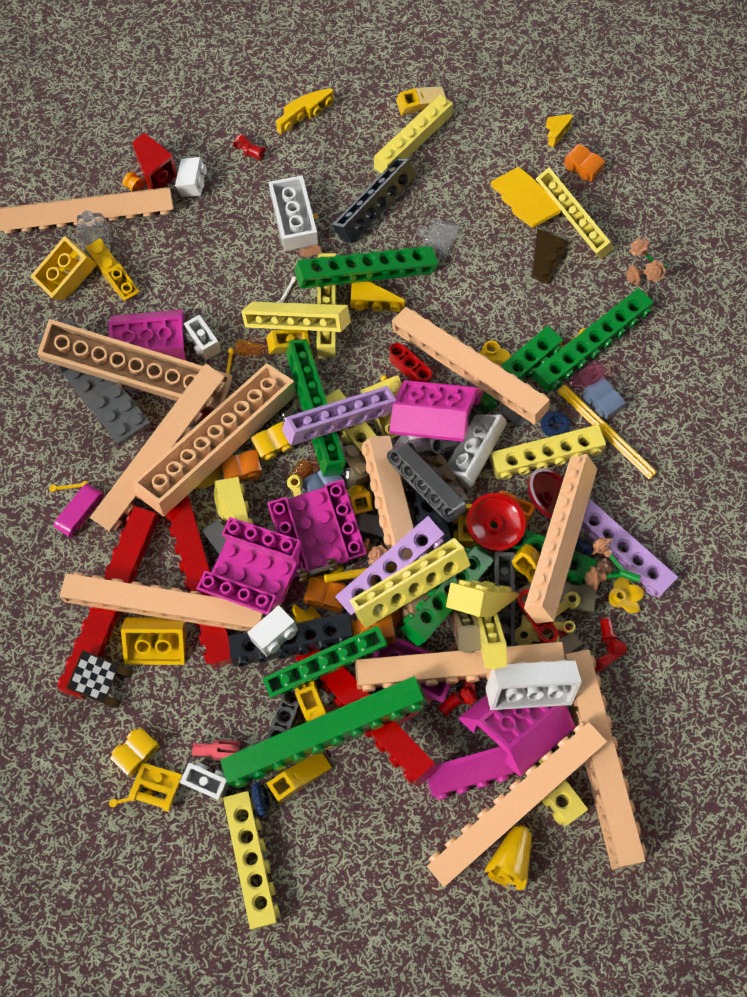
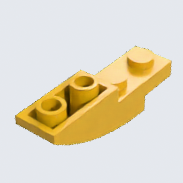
(307, 105)
(112, 270)
(310, 701)

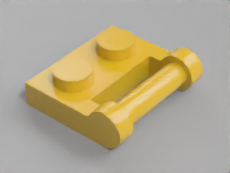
(157, 780)

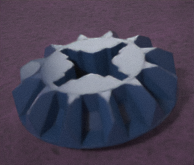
(559, 418)
(583, 547)
(260, 798)

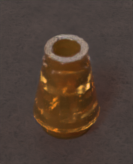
(247, 348)
(302, 469)

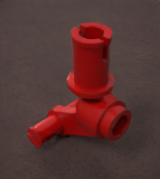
(614, 647)
(465, 695)

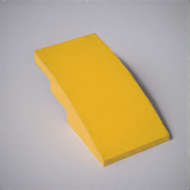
(525, 197)

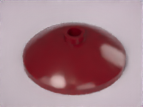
(544, 490)

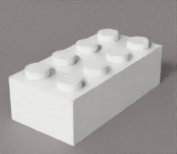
(293, 213)
(533, 685)

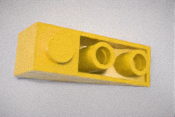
(417, 99)
(370, 296)
(298, 777)

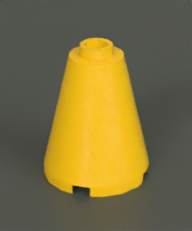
(512, 859)

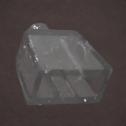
(92, 227)
(440, 236)

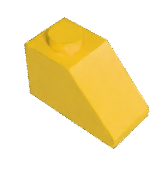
(279, 339)

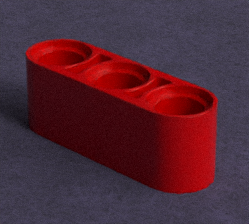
(408, 358)
(538, 628)

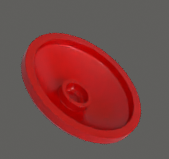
(503, 512)

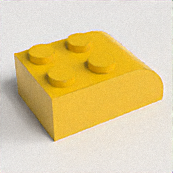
(63, 269)

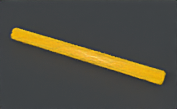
(607, 432)

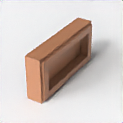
(310, 250)

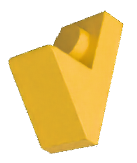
(558, 127)

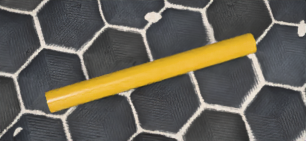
(348, 574)

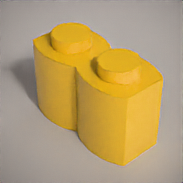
(271, 442)
(526, 561)
(134, 751)

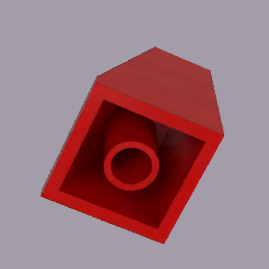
(154, 162)

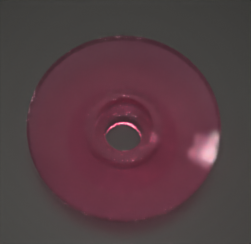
(588, 375)

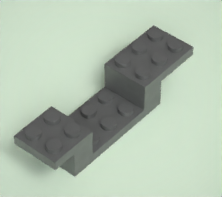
(106, 402)

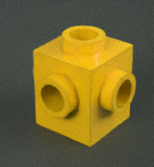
(363, 498)

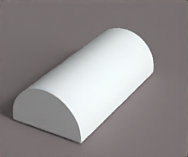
(474, 451)

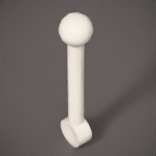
(293, 280)

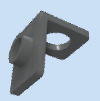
(514, 417)

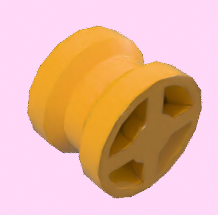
(133, 182)

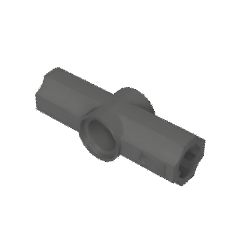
(426, 446)

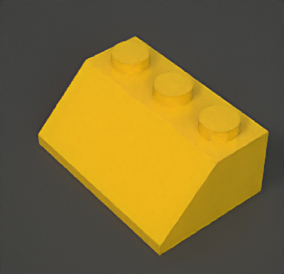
(153, 641)

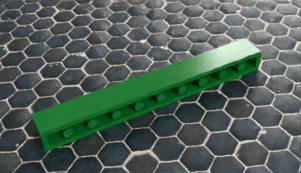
(324, 732)

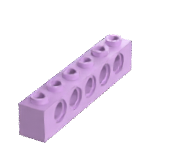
(338, 415)
(634, 550)
(394, 555)

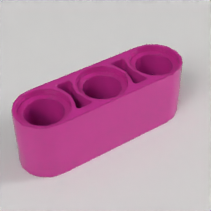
(78, 509)

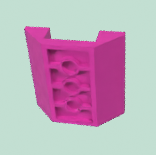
(151, 330)
(433, 410)
(322, 523)
(253, 567)
(521, 732)

